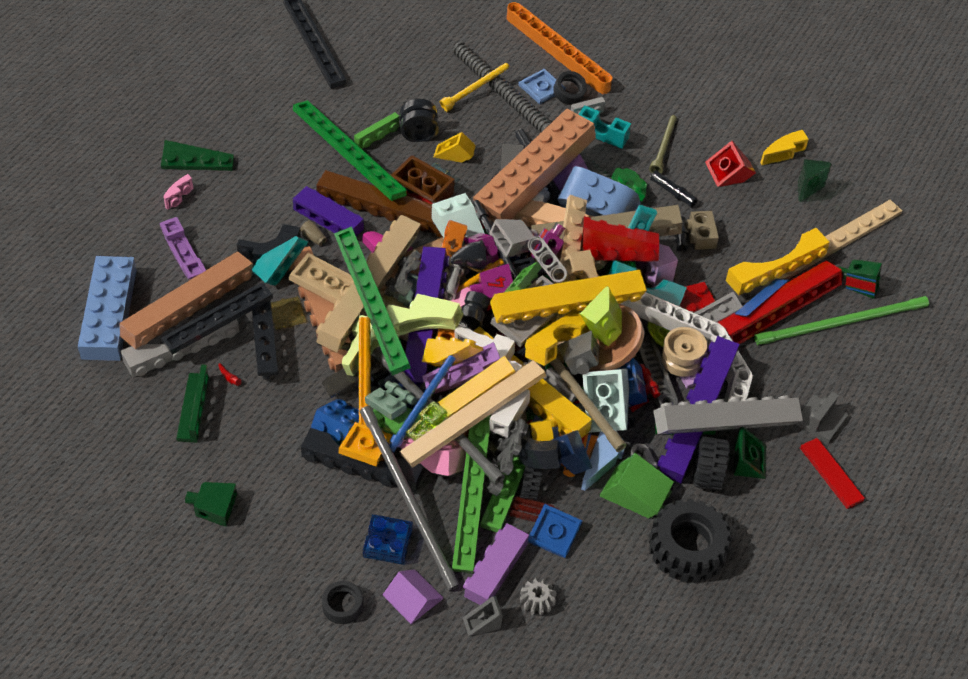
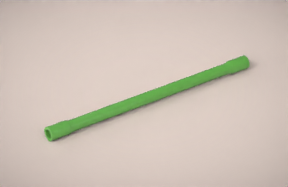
(771, 336)

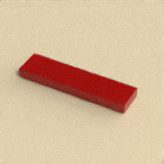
(832, 473)

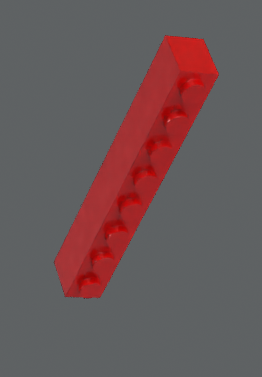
(784, 302)

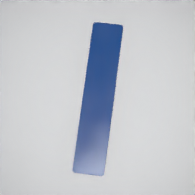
(761, 297)

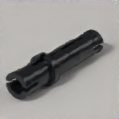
(679, 192)

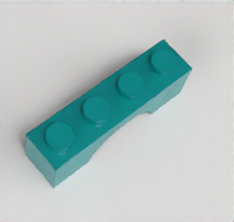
(664, 290)

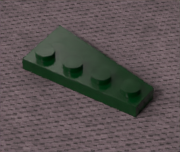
(190, 157)

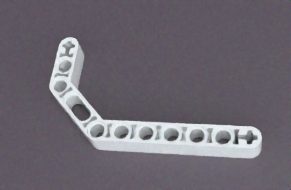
(672, 316)

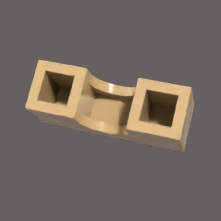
(580, 265)

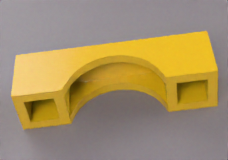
(543, 345)

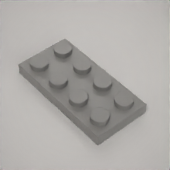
(523, 330)

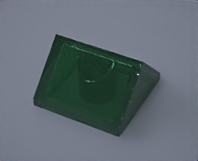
(812, 178)

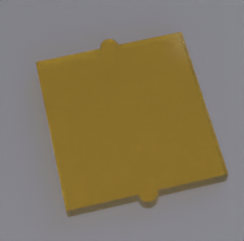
(287, 313)

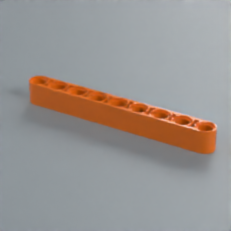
(559, 47)

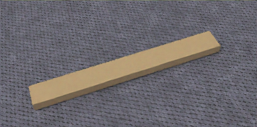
(473, 413)

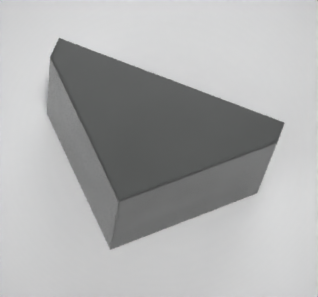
(484, 618)

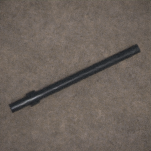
(483, 216)

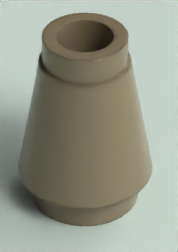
(312, 232)

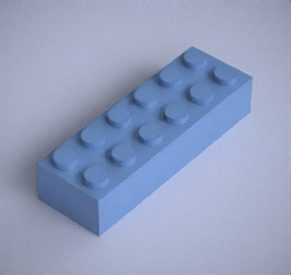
(106, 307)

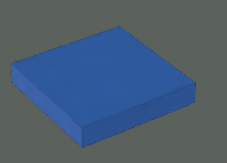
(554, 531)

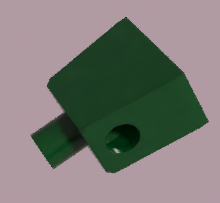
(213, 501)

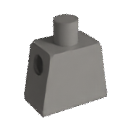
(512, 236)

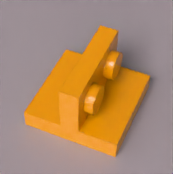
(361, 445)

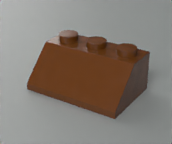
(424, 180)

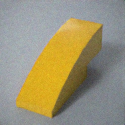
(785, 147)

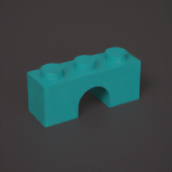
(614, 134)

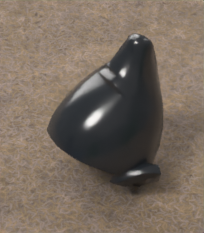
(471, 256)

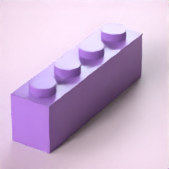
(496, 565)

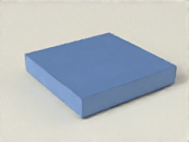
(539, 86)

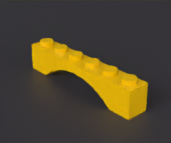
(749, 275)

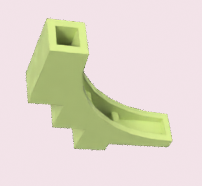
(424, 313)

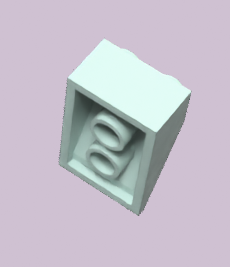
(458, 210)
(610, 395)

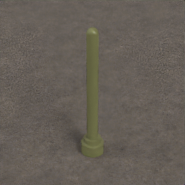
(658, 164)

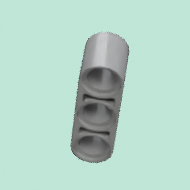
(545, 253)

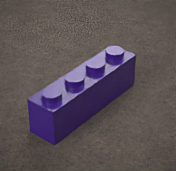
(326, 212)

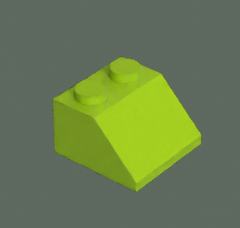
(604, 317)

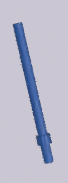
(397, 440)

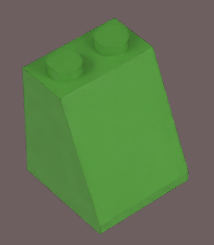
(638, 486)

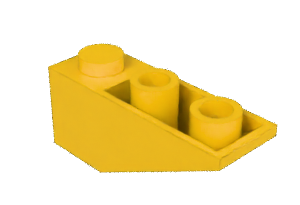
(439, 349)

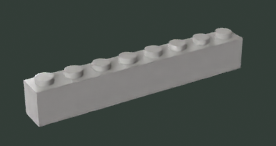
(727, 415)

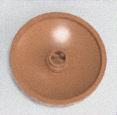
(626, 344)

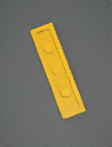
(477, 386)

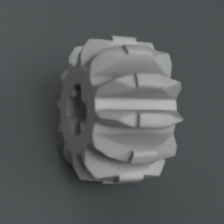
(541, 604)

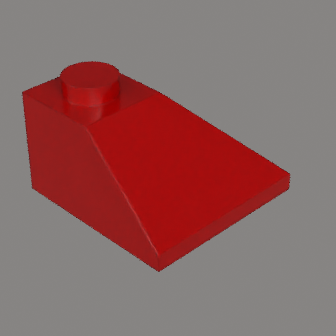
(729, 166)

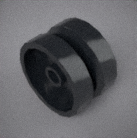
(419, 120)

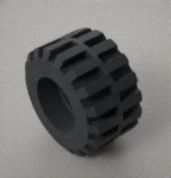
(711, 463)

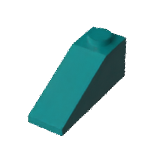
(275, 263)

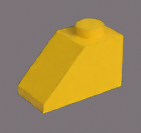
(457, 149)

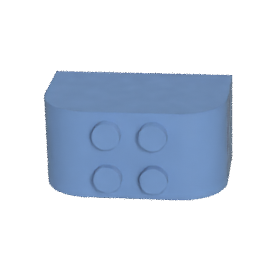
(602, 194)

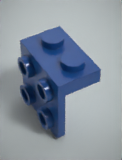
(336, 419)

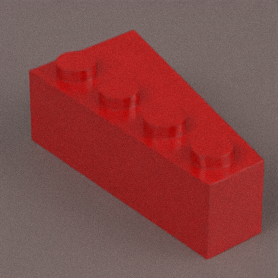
(618, 242)

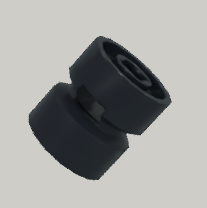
(474, 308)

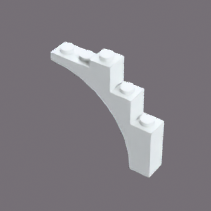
(502, 418)

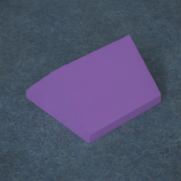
(411, 595)

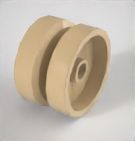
(684, 351)

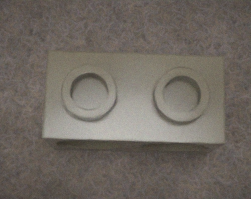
(703, 230)

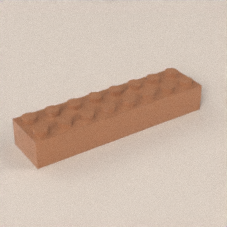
(536, 166)

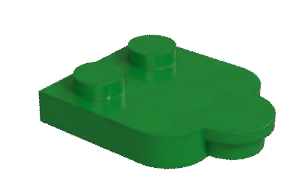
(630, 179)

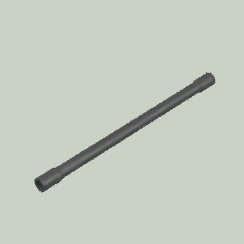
(488, 467)
(446, 572)

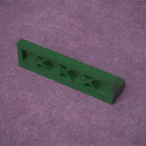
(193, 406)

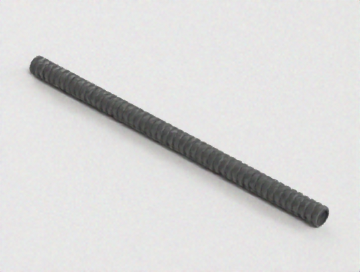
(513, 97)

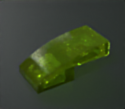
(430, 418)

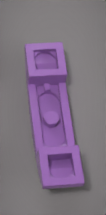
(181, 248)
(465, 370)

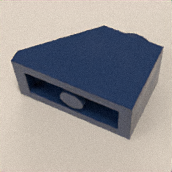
(573, 452)

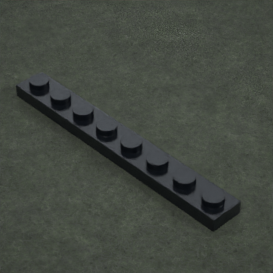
(315, 43)

